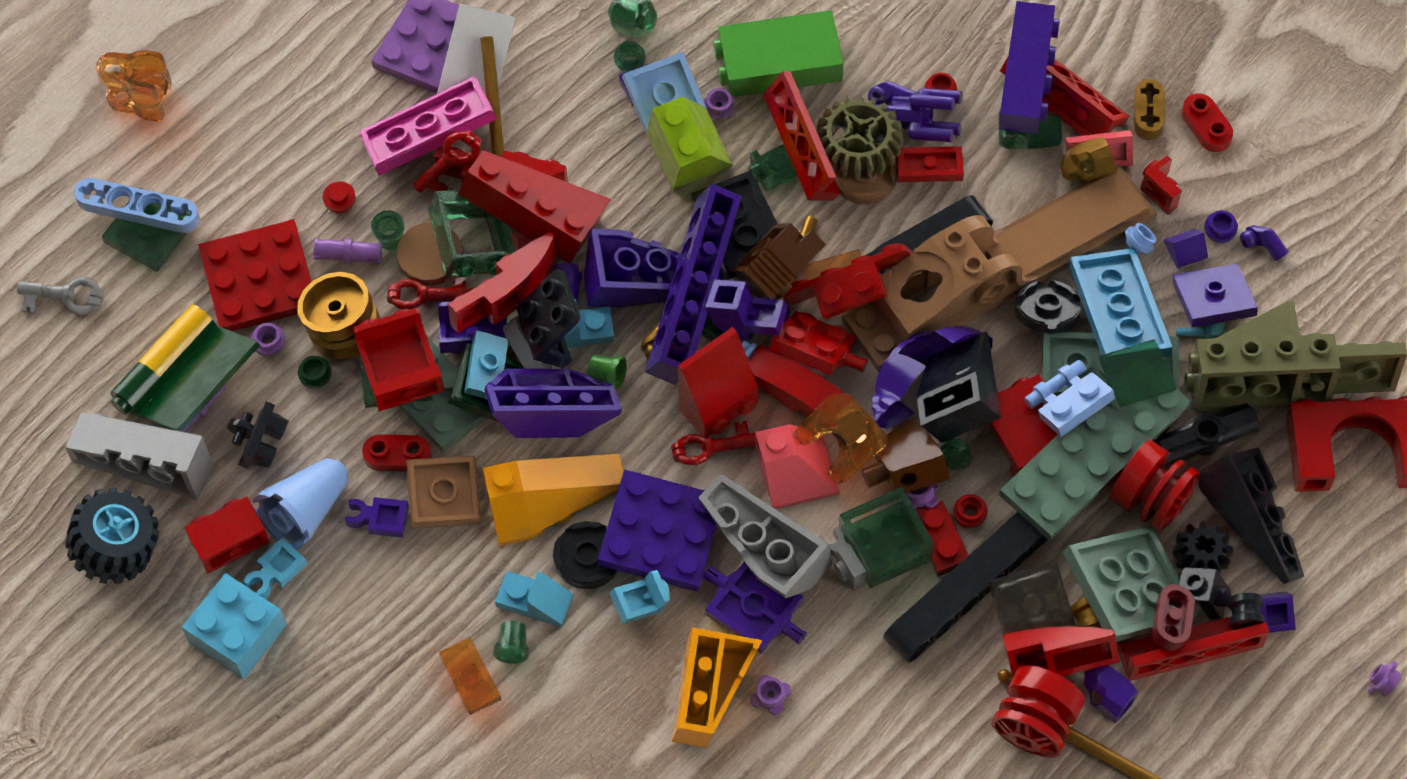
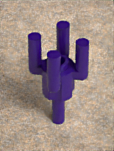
(917, 114)

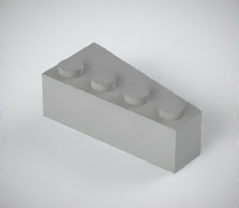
(141, 453)

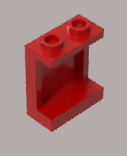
(398, 359)
(1020, 427)

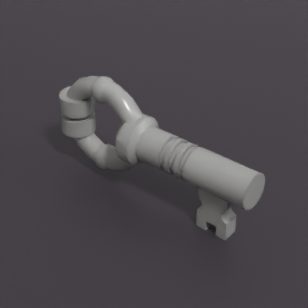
(65, 293)

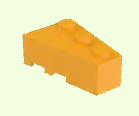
(709, 680)

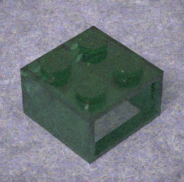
(889, 539)

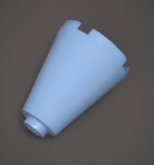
(301, 501)

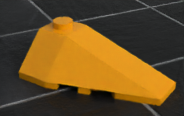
(541, 492)

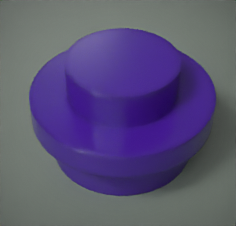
(1221, 226)

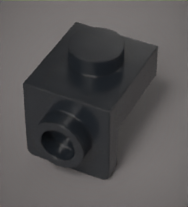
(1207, 589)

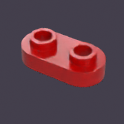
(1205, 120)
(395, 451)

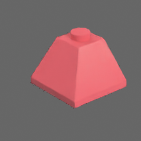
(793, 470)

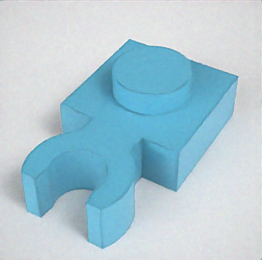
(277, 565)

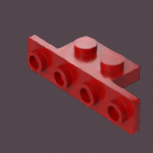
(851, 285)

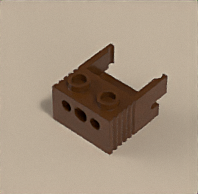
(777, 260)

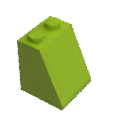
(686, 142)

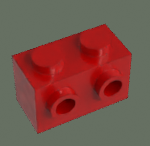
(227, 534)

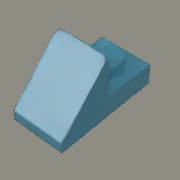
(593, 328)
(534, 598)

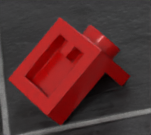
(1160, 188)

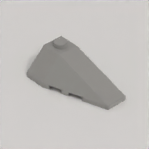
(768, 542)

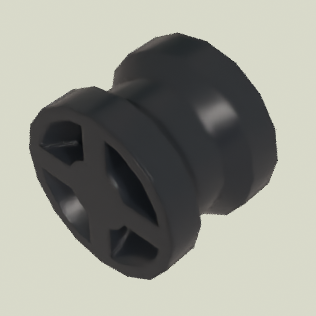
(1245, 610)

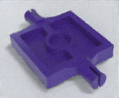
(752, 608)

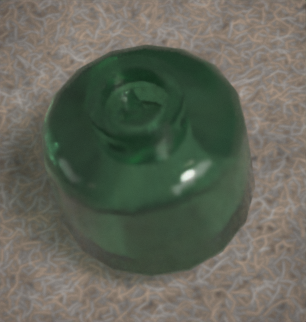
(632, 17)

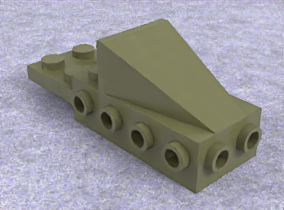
(1271, 363)

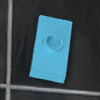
(485, 362)

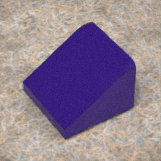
(1278, 611)

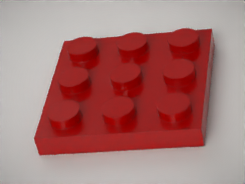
(256, 275)

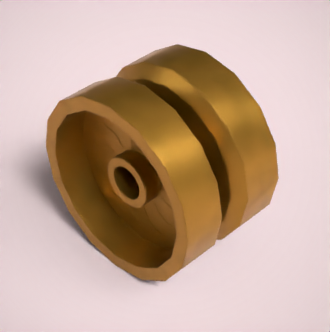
(331, 310)

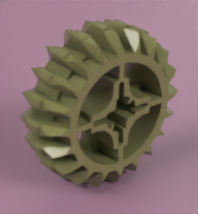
(861, 127)

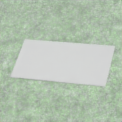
(464, 49)

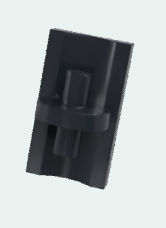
(266, 423)

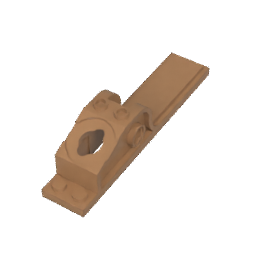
(990, 266)

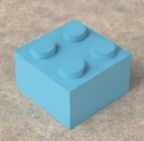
(234, 625)

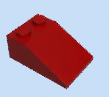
(717, 385)

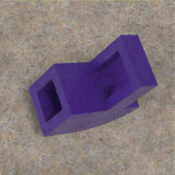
(733, 306)

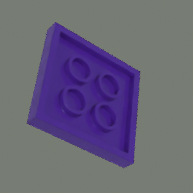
(658, 529)

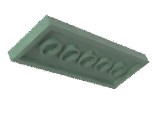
(1086, 460)

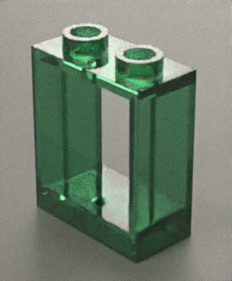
(449, 206)

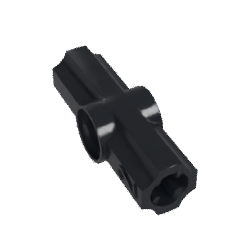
(1224, 428)

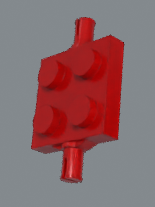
(817, 344)

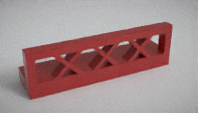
(1079, 103)
(801, 139)
(1206, 643)

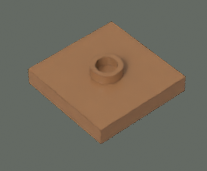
(443, 492)

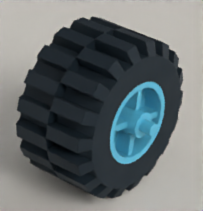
(111, 535)

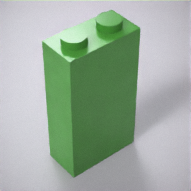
(761, 50)

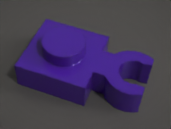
(383, 518)

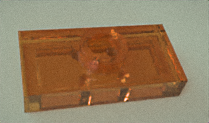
(470, 676)

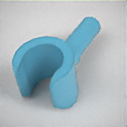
(1210, 332)

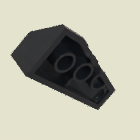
(1242, 494)

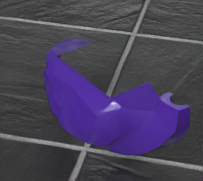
(905, 365)

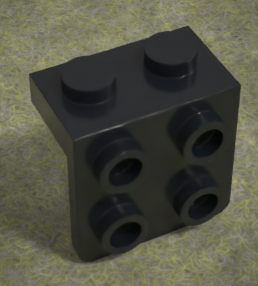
(548, 317)

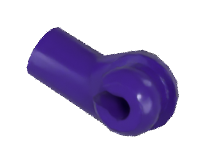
(885, 91)
(1264, 237)

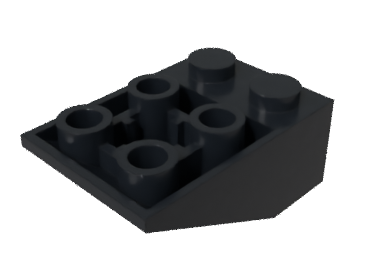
(958, 389)

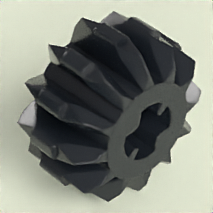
(1204, 540)

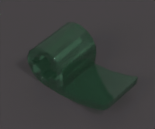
(1048, 136)

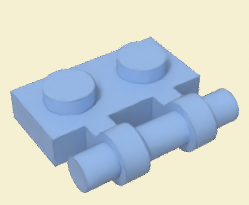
(1075, 404)

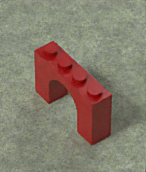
(1315, 423)

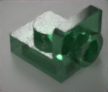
(772, 167)

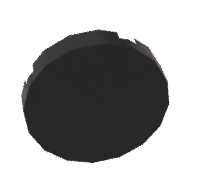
(1048, 306)
(578, 553)

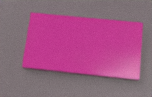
(427, 125)

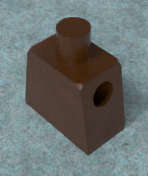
(908, 460)

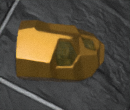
(1088, 161)

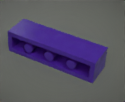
(1027, 67)

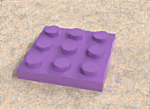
(418, 43)

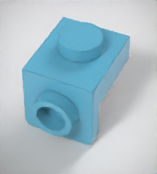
(641, 598)

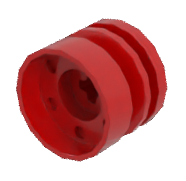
(1155, 486)
(1038, 711)

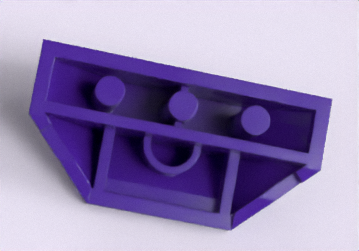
(550, 402)

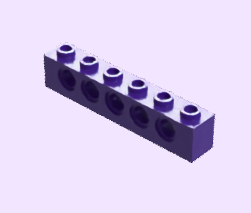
(692, 282)

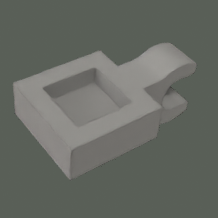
(847, 563)

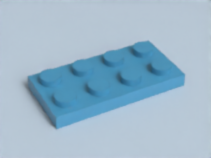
(1118, 301)

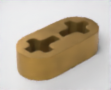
(1156, 109)

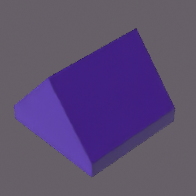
(1187, 247)

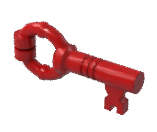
(450, 158)
(424, 293)
(710, 446)

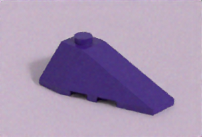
(627, 269)

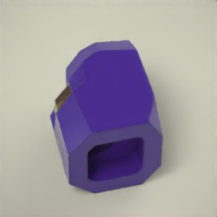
(1109, 691)

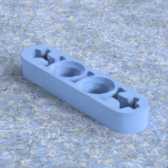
(138, 201)

